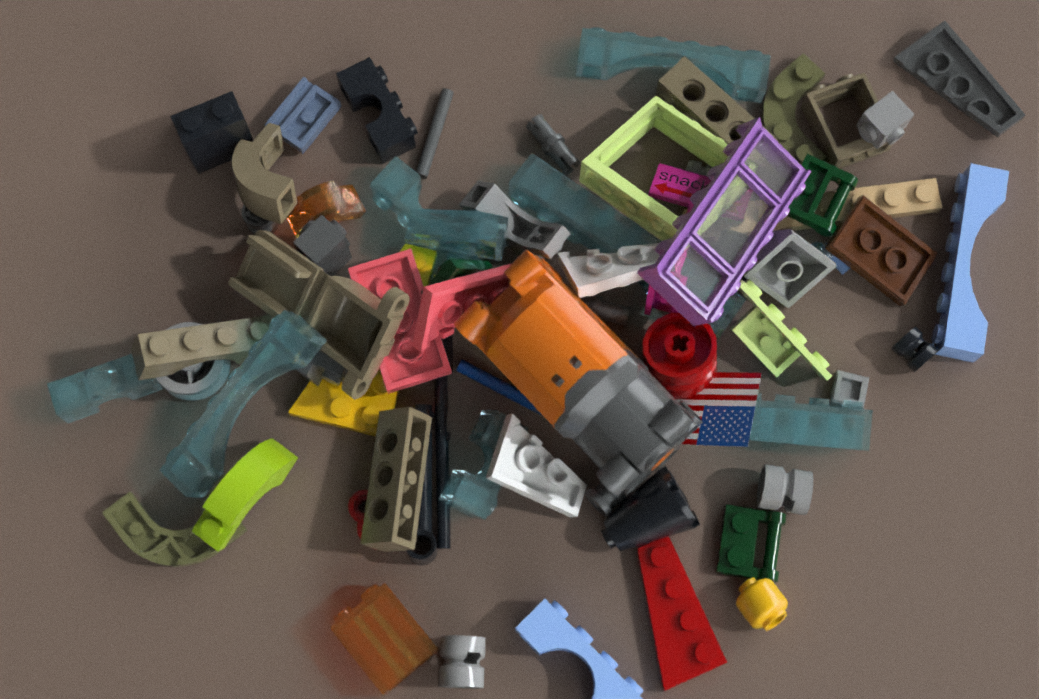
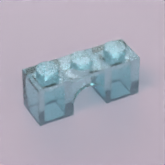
(83, 392)
(470, 492)

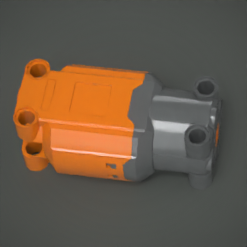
(579, 374)

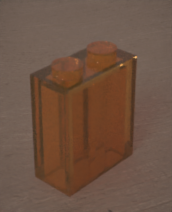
(383, 638)

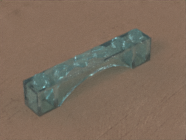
(736, 72)
(201, 455)

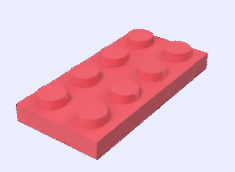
(405, 363)

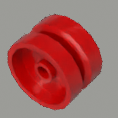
(680, 354)

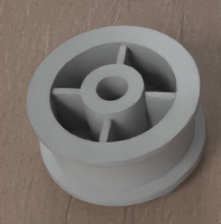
(197, 380)

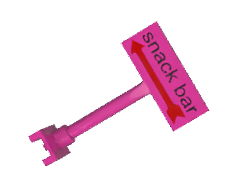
(674, 187)

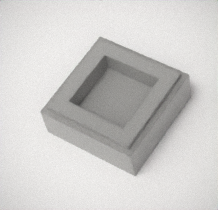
(848, 387)

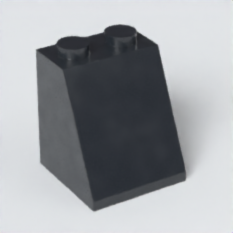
(212, 131)

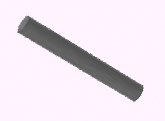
(434, 133)

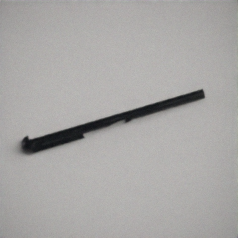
(442, 450)

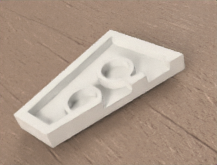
(607, 271)
(533, 472)

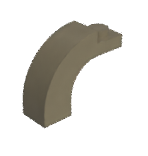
(260, 190)

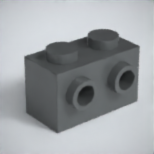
(324, 244)

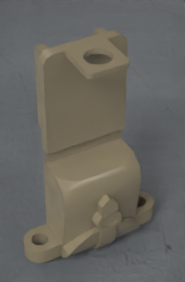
(344, 312)

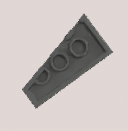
(960, 78)

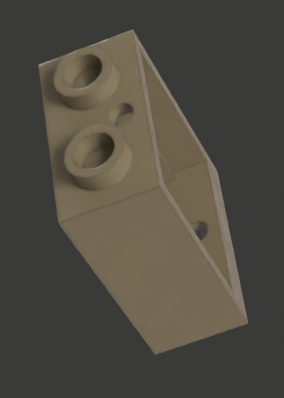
(822, 96)

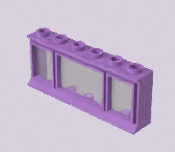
(726, 225)

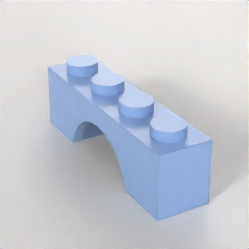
(549, 631)

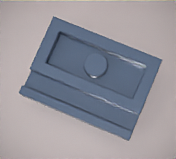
(304, 114)

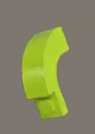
(240, 489)

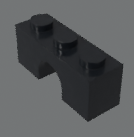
(366, 87)

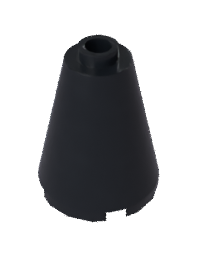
(650, 513)

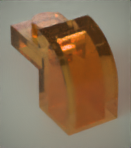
(327, 200)

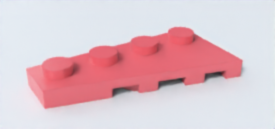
(449, 299)

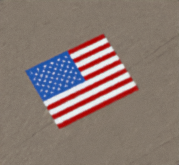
(725, 409)

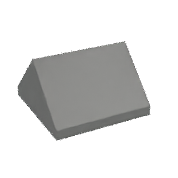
(789, 267)

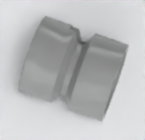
(785, 489)
(462, 662)

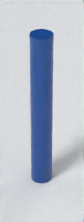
(495, 384)

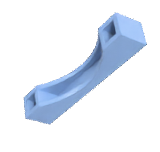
(962, 324)

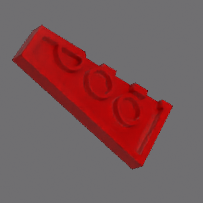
(679, 625)

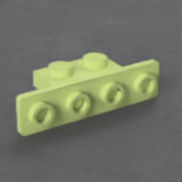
(770, 339)

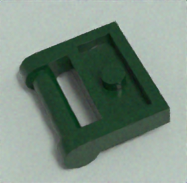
(804, 206)
(739, 542)

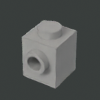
(885, 121)

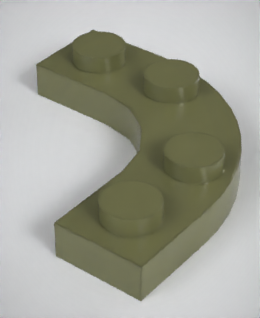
(781, 105)
(157, 543)

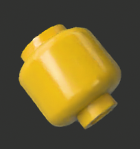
(761, 603)

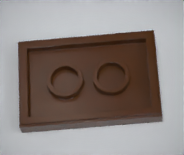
(881, 250)

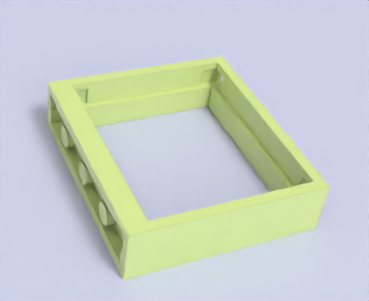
(624, 195)

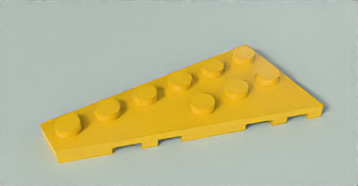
(333, 406)

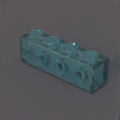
(812, 422)

